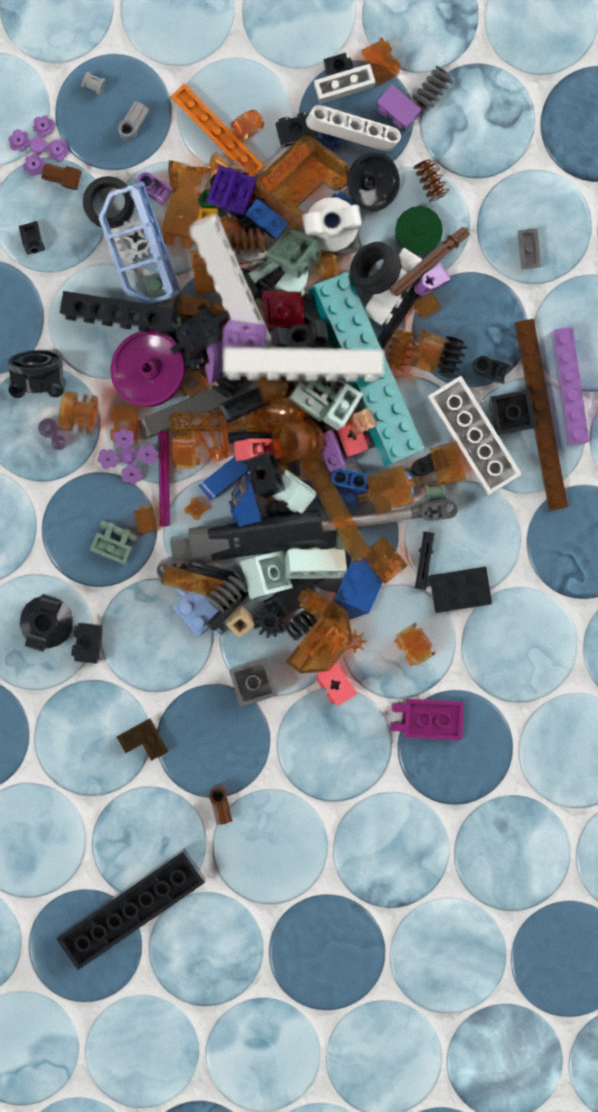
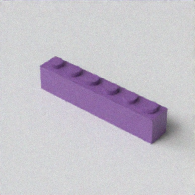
(570, 386)

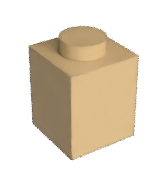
(240, 621)

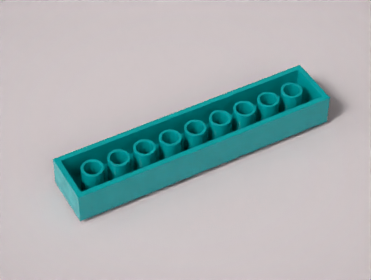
(351, 330)

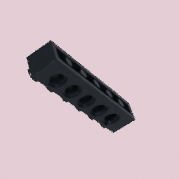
(70, 309)

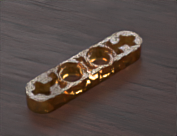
(205, 423)

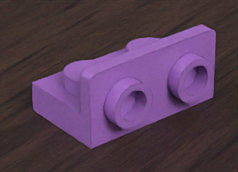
(333, 451)

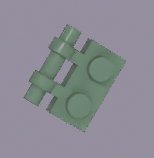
(310, 401)
(112, 548)

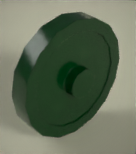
(418, 230)

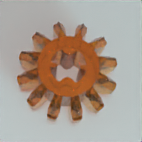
(247, 124)

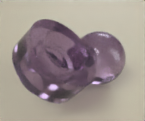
(58, 442)

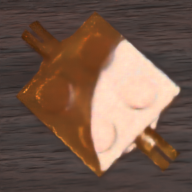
(389, 489)

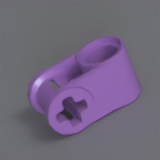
(156, 188)
(431, 280)

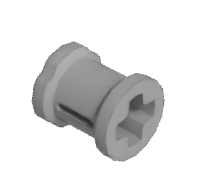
(93, 83)

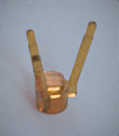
(218, 451)

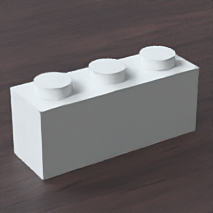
(344, 83)

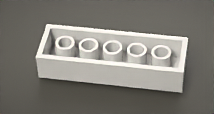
(474, 435)

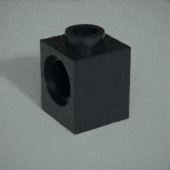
(340, 58)

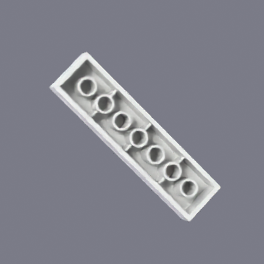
(303, 363)

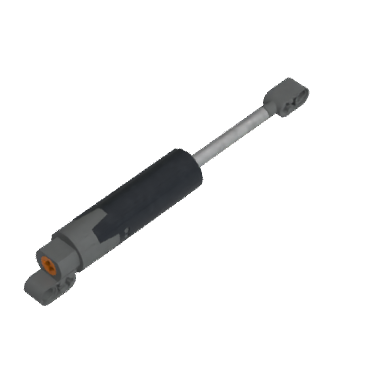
(279, 533)

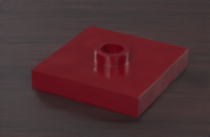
(283, 308)

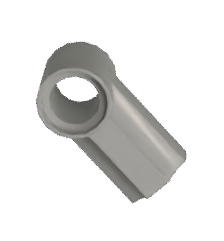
(133, 120)

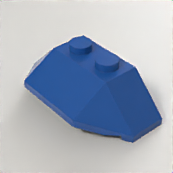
(358, 589)

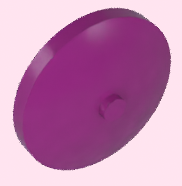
(146, 369)

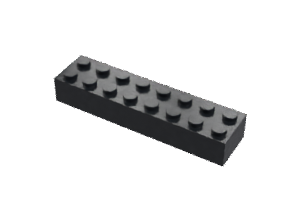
(131, 909)

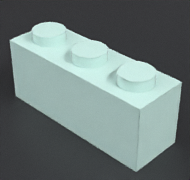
(315, 563)

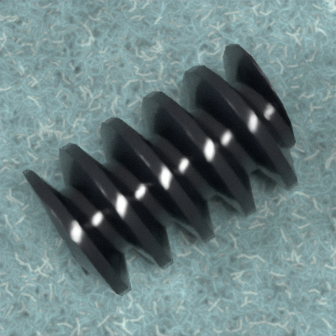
(451, 357)
(225, 386)

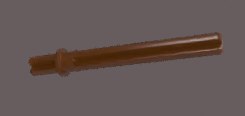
(413, 275)

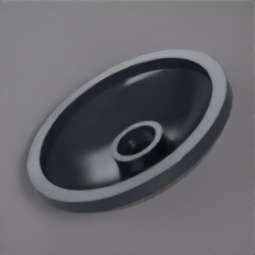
(382, 183)

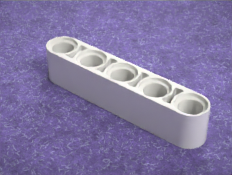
(345, 124)

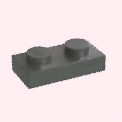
(529, 249)

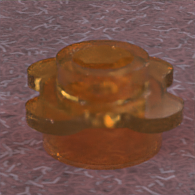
(190, 508)

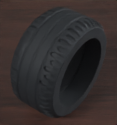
(96, 186)
(384, 277)

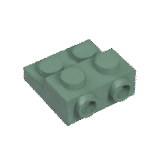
(294, 252)

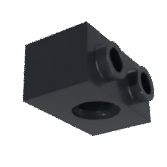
(286, 136)
(273, 482)
(94, 633)

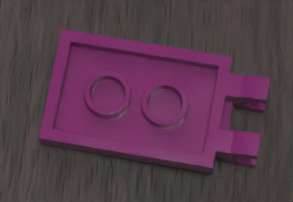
(430, 719)

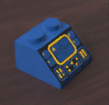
(244, 502)

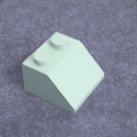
(265, 574)

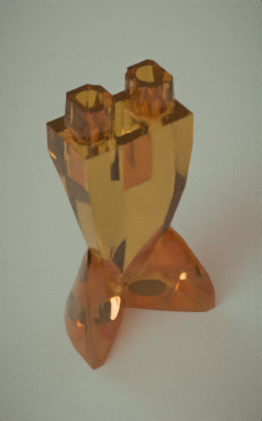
(183, 211)

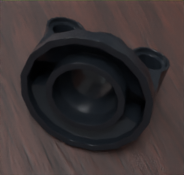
(301, 336)
(36, 373)
(60, 617)

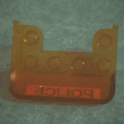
(298, 175)

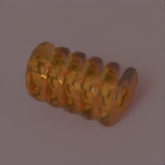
(399, 349)

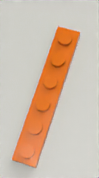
(216, 130)

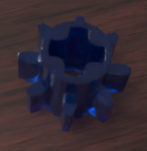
(330, 138)

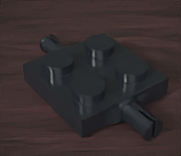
(198, 332)
(288, 598)

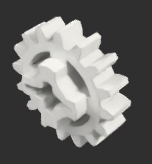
(134, 246)

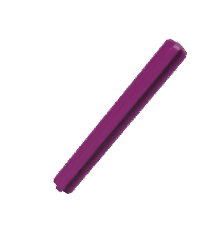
(164, 484)

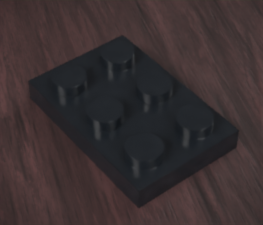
(460, 589)

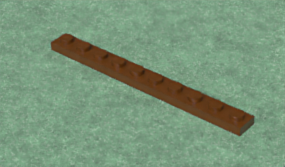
(544, 429)

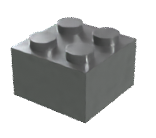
(253, 682)

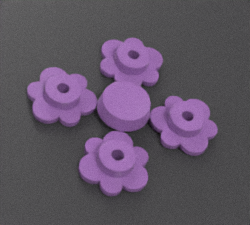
(38, 145)
(128, 455)

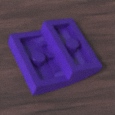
(232, 190)

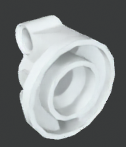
(332, 239)

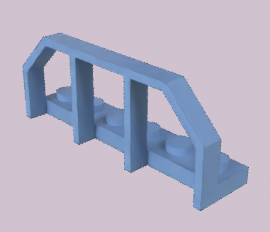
(152, 233)

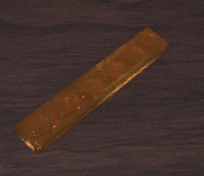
(336, 509)

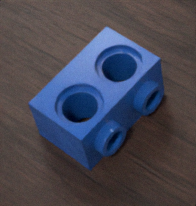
(266, 220)

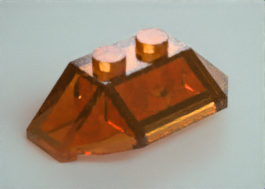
(323, 642)

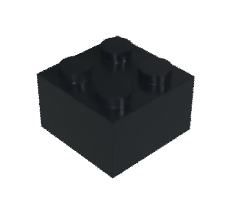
(512, 412)

